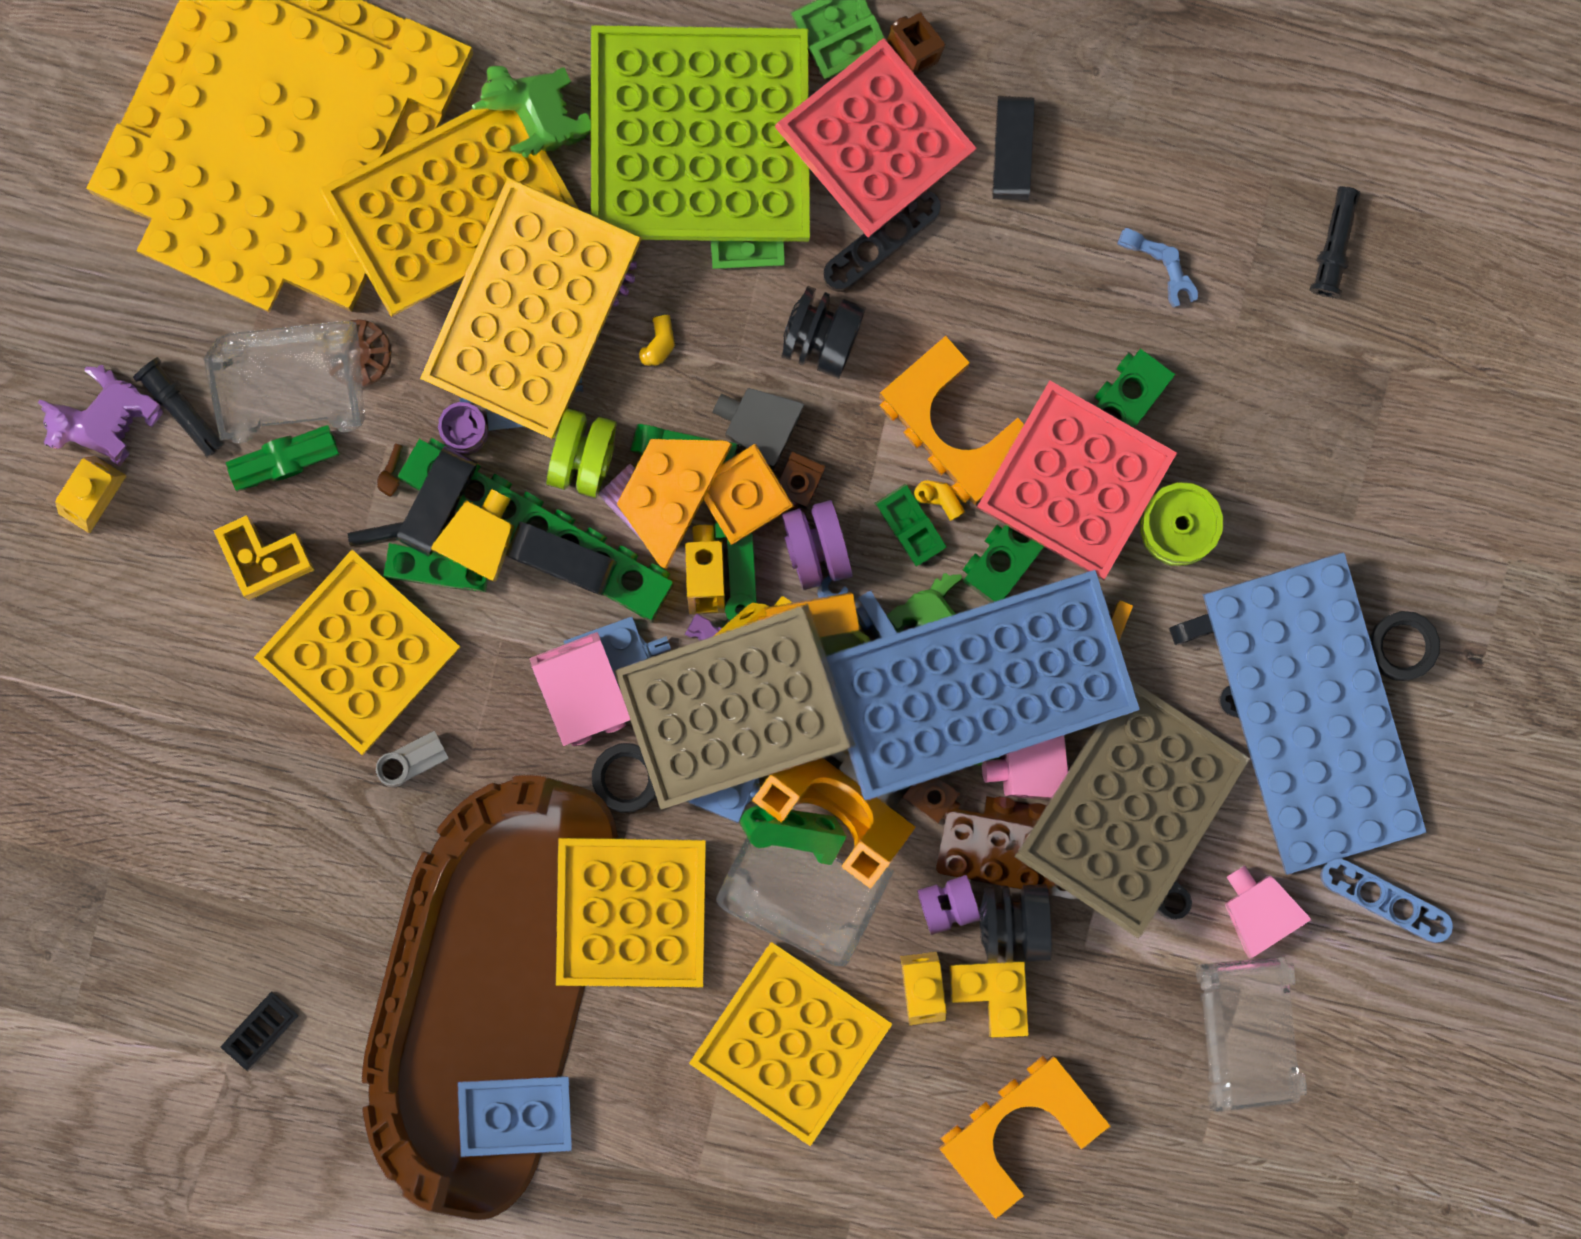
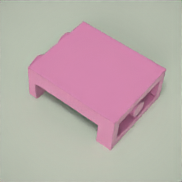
(580, 690)

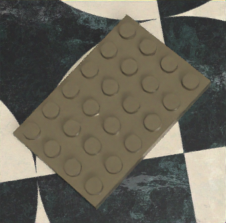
(735, 707)
(1133, 810)

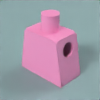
(1031, 771)
(1262, 911)

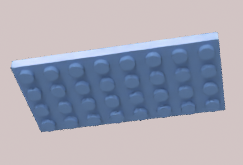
(981, 684)
(1314, 713)

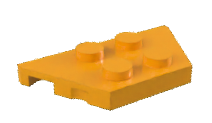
(669, 491)

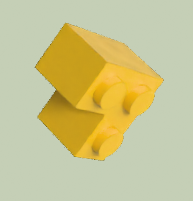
(261, 567)
(1002, 987)

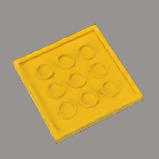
(357, 652)
(630, 912)
(790, 1043)

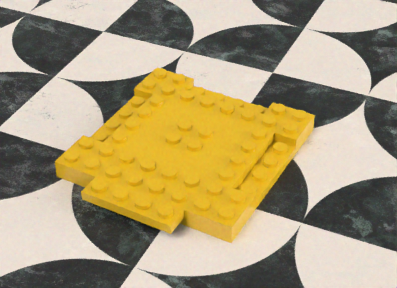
(253, 117)

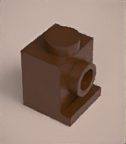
(916, 42)
(811, 473)
(918, 794)

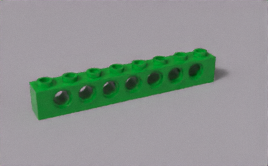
(1152, 379)
(643, 602)

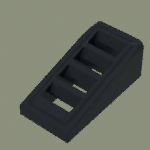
(269, 1040)

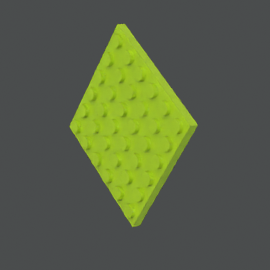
(691, 132)

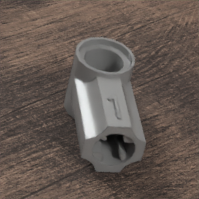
(414, 757)

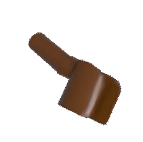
(386, 481)

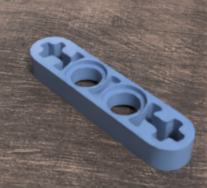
(1388, 896)

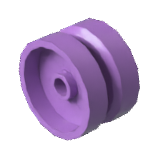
(816, 545)

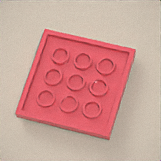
(875, 137)
(1076, 480)

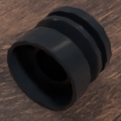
(822, 332)
(1016, 923)

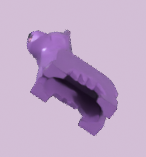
(104, 420)

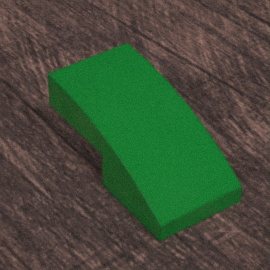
(910, 525)

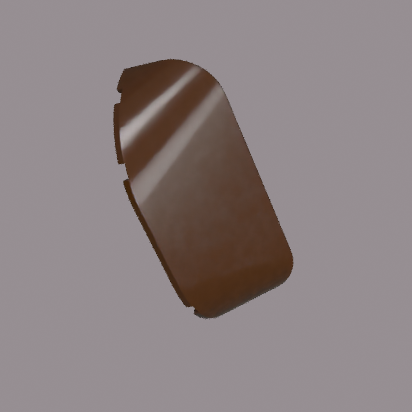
(474, 989)

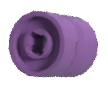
(463, 428)
(961, 901)

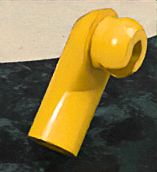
(661, 345)
(939, 494)

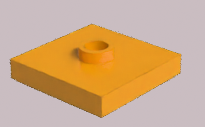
(746, 495)

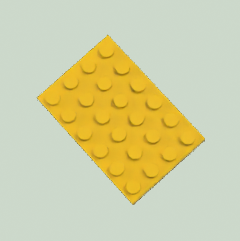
(427, 203)
(530, 308)

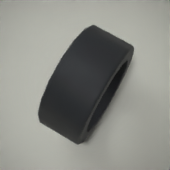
(1430, 636)
(601, 789)

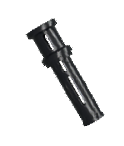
(1333, 258)
(167, 394)

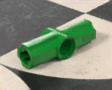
(282, 458)

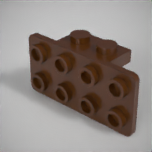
(987, 845)

